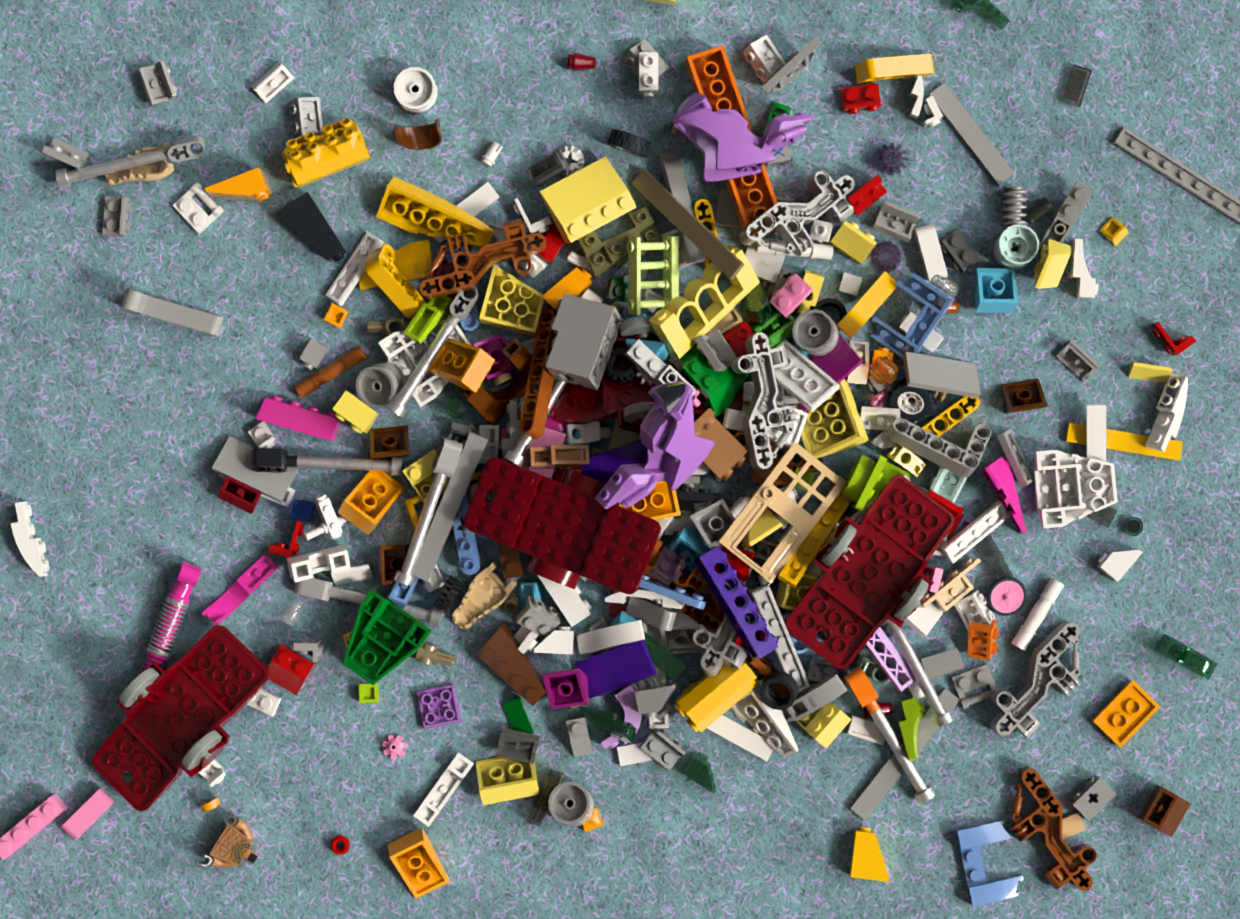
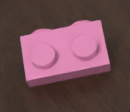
(790, 295)

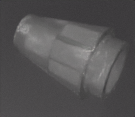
(947, 285)
(292, 612)

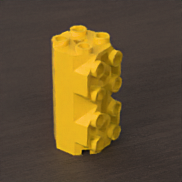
(320, 156)
(713, 696)

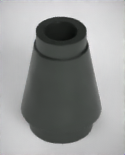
(1039, 210)

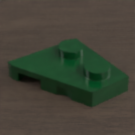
(619, 287)

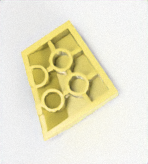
(511, 304)

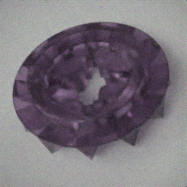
(881, 264)

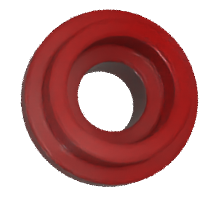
(340, 851)

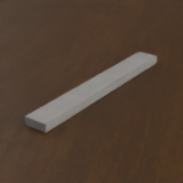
(1178, 173)
(449, 506)
(892, 769)

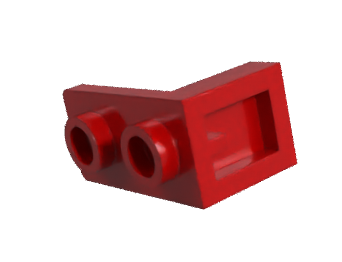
(1182, 343)
(281, 548)

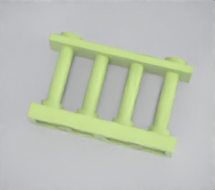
(670, 268)

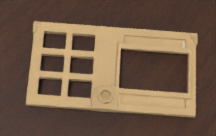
(770, 496)

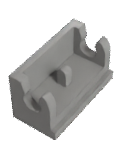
(1078, 360)
(942, 664)

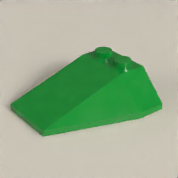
(716, 386)
(382, 638)

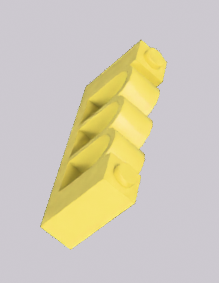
(666, 320)

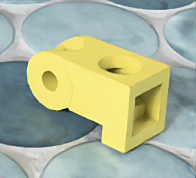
(906, 459)

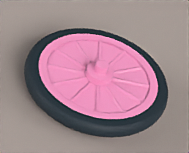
(1006, 596)

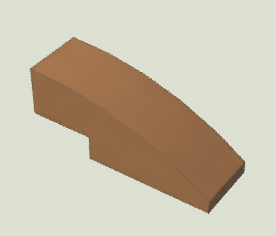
(557, 456)

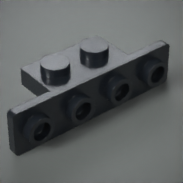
(687, 498)

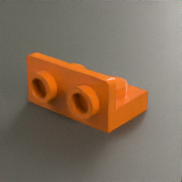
(982, 640)

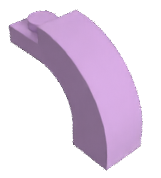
(628, 701)

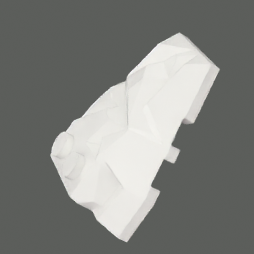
(408, 353)
(1071, 487)

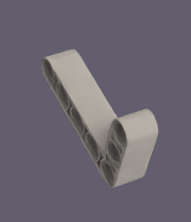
(171, 312)
(942, 448)

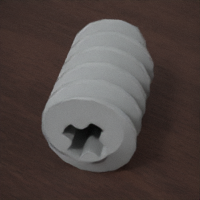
(1014, 208)

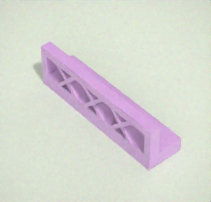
(894, 659)

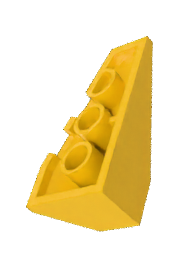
(411, 260)

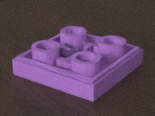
(438, 706)

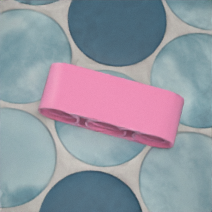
(87, 814)

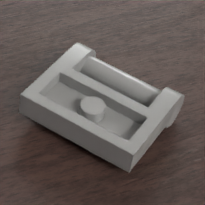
(972, 680)

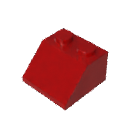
(290, 669)

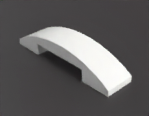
(619, 597)
(610, 637)
(443, 789)

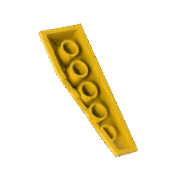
(429, 214)

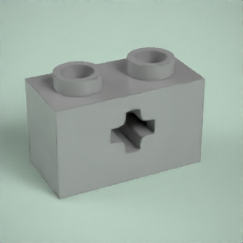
(1102, 795)

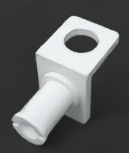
(587, 432)

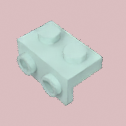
(947, 484)

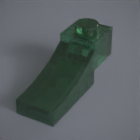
(983, 8)
(1186, 656)

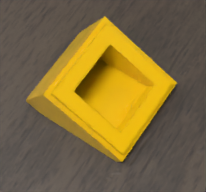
(1114, 231)

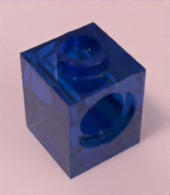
(303, 510)

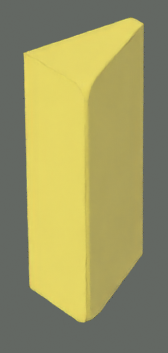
(1149, 372)

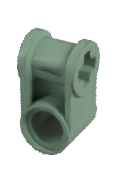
(869, 668)

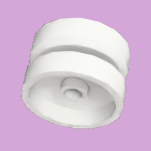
(415, 101)

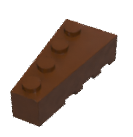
(512, 666)

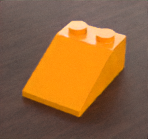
(246, 186)
(462, 365)
(371, 500)
(659, 504)
(417, 863)

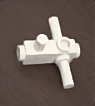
(331, 523)

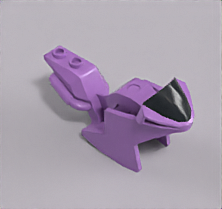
(665, 434)

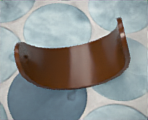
(419, 137)

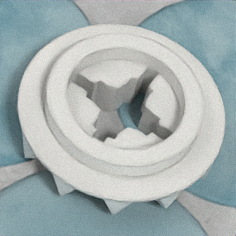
(576, 155)

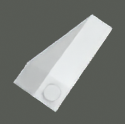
(766, 721)

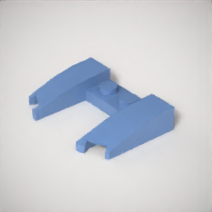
(936, 305)
(979, 889)

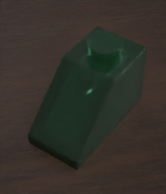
(700, 771)

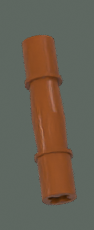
(330, 371)

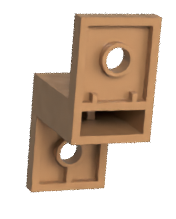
(726, 452)

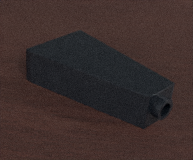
(312, 226)

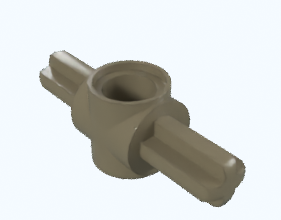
(384, 327)
(429, 655)

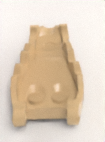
(142, 173)
(484, 595)

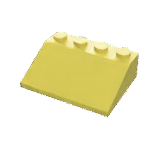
(587, 200)
(833, 424)

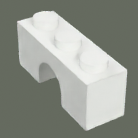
(329, 559)

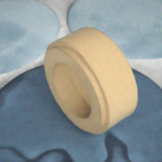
(502, 379)

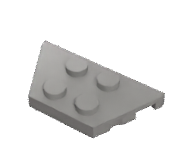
(793, 68)

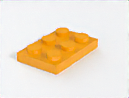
(1126, 713)

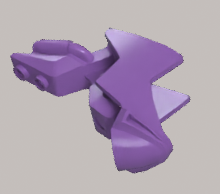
(727, 143)

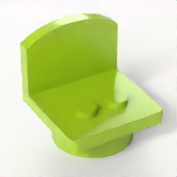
(869, 479)

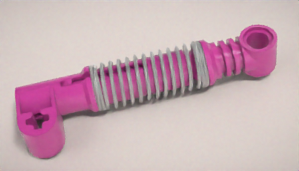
(171, 615)

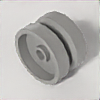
(818, 322)
(379, 384)
(581, 809)

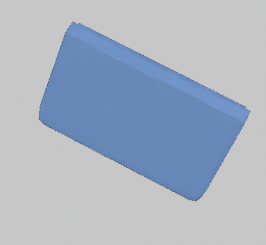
(401, 593)

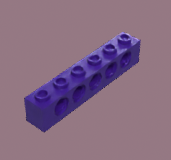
(735, 614)

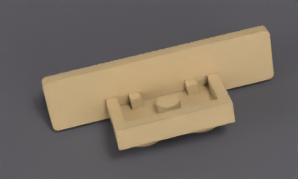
(952, 588)

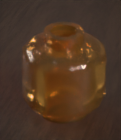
(883, 370)

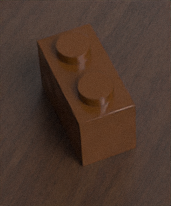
(510, 561)

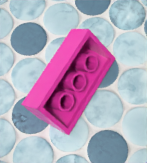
(299, 419)

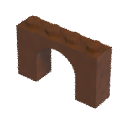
(494, 404)

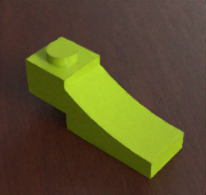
(428, 317)
(913, 712)

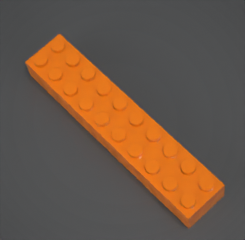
(713, 77)

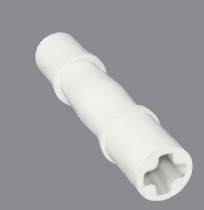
(817, 251)
(1037, 614)

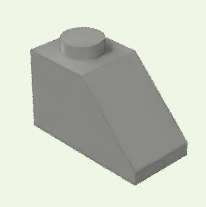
(653, 699)
(579, 736)

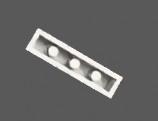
(568, 601)

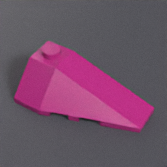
(1002, 482)

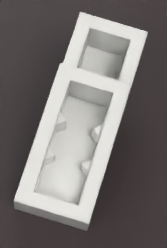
(1086, 285)

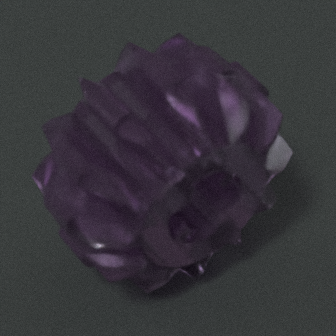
(887, 163)

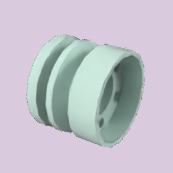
(1016, 236)

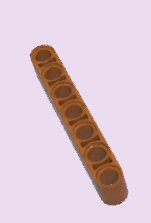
(539, 380)

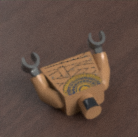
(232, 845)

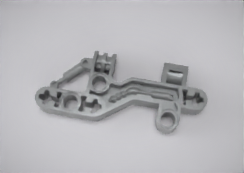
(826, 199)
(763, 401)
(722, 644)
(1038, 681)

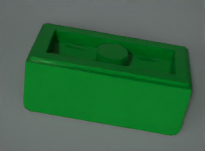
(518, 716)

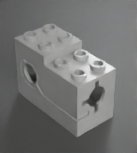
(583, 340)

